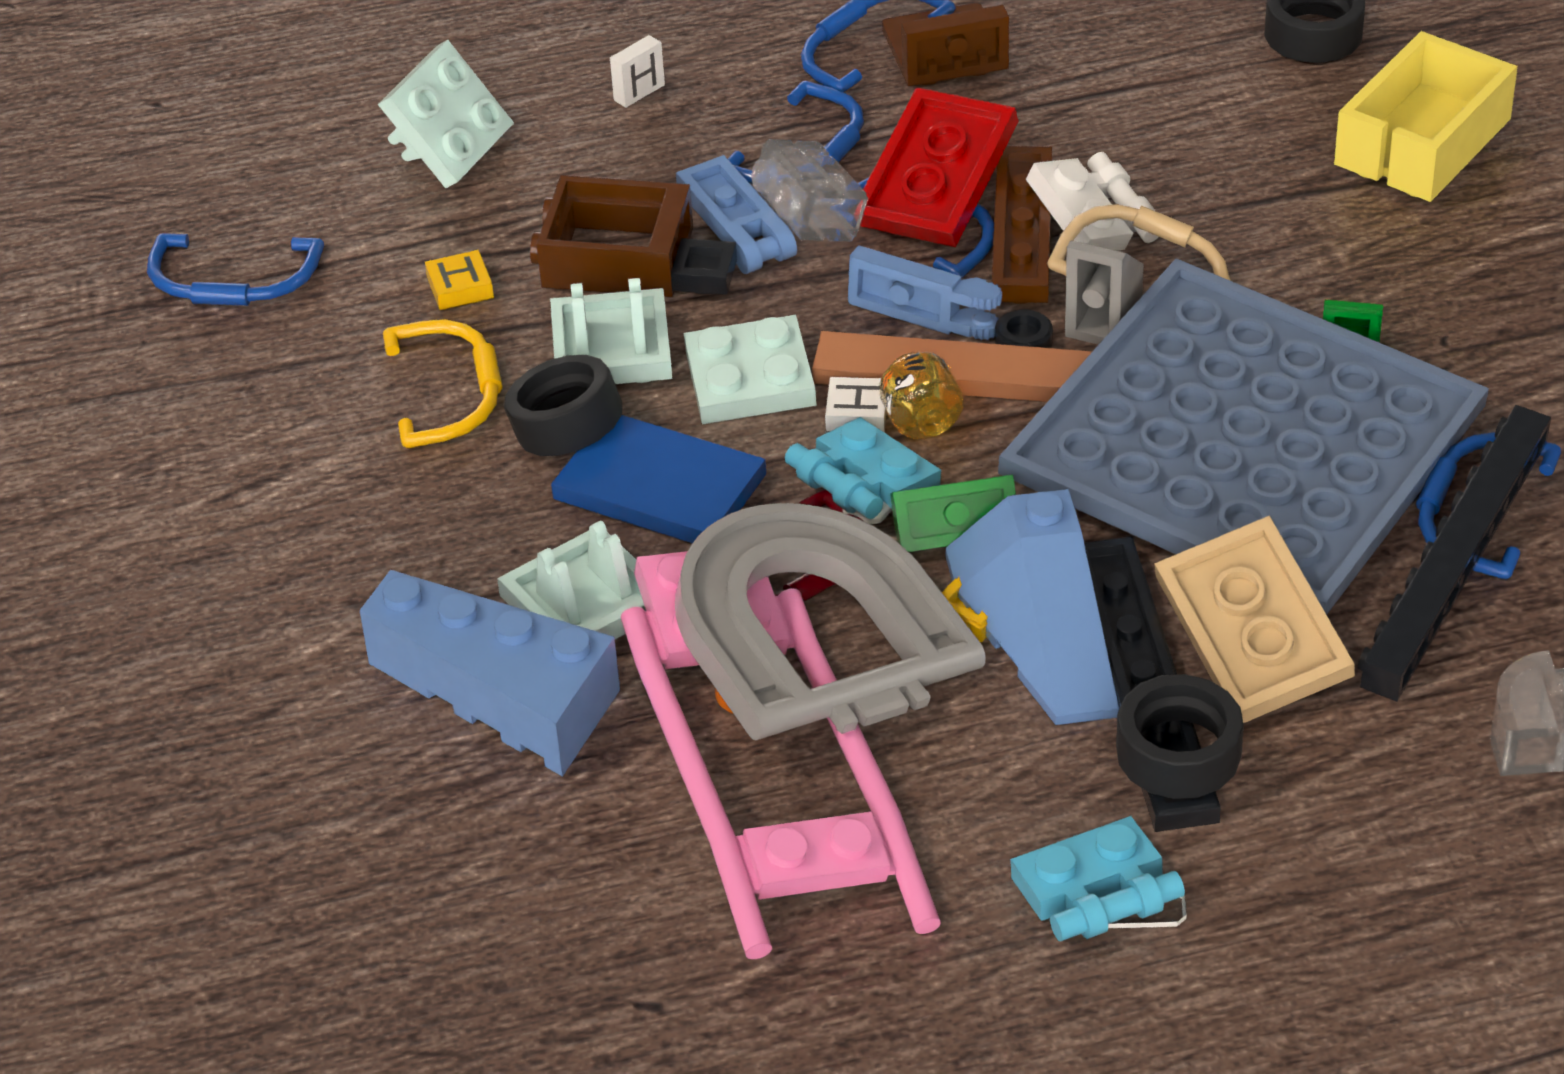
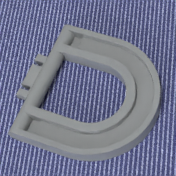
(855, 555)

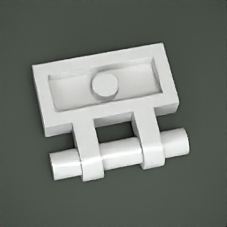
(1070, 190)

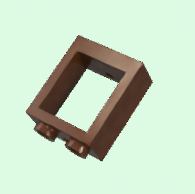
(612, 206)

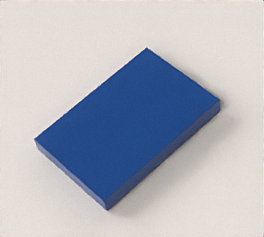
(659, 479)

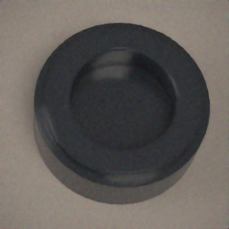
(1024, 329)

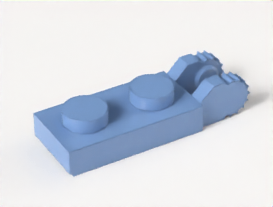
(922, 294)

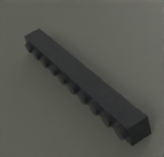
(1454, 554)

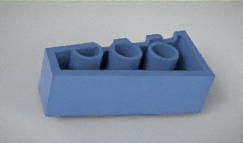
(494, 663)

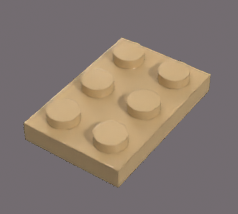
(1254, 619)

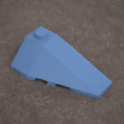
(1036, 587)

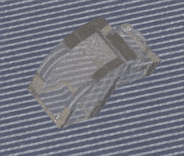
(1529, 717)

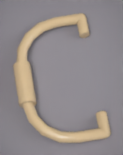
(1144, 219)

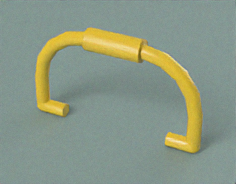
(486, 370)

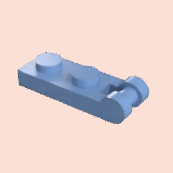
(737, 213)

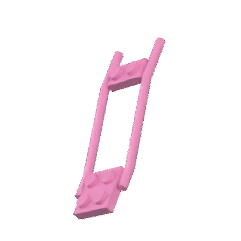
(787, 855)

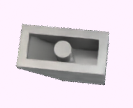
(1099, 290)

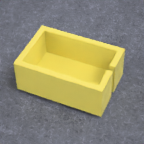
(1425, 115)

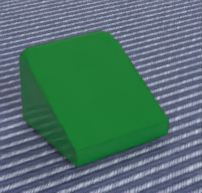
(1355, 316)

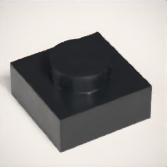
(704, 266)

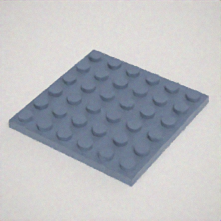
(1243, 410)

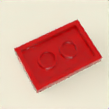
(937, 166)

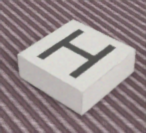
(637, 71)
(853, 399)

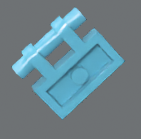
(861, 467)
(1095, 879)

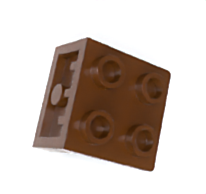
(949, 45)

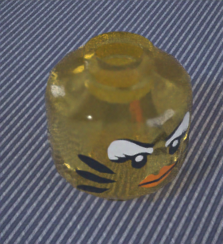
(921, 395)

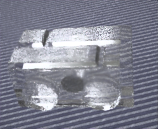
(809, 190)

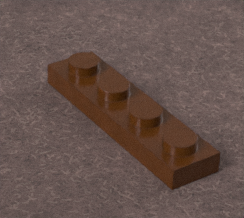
(1021, 229)

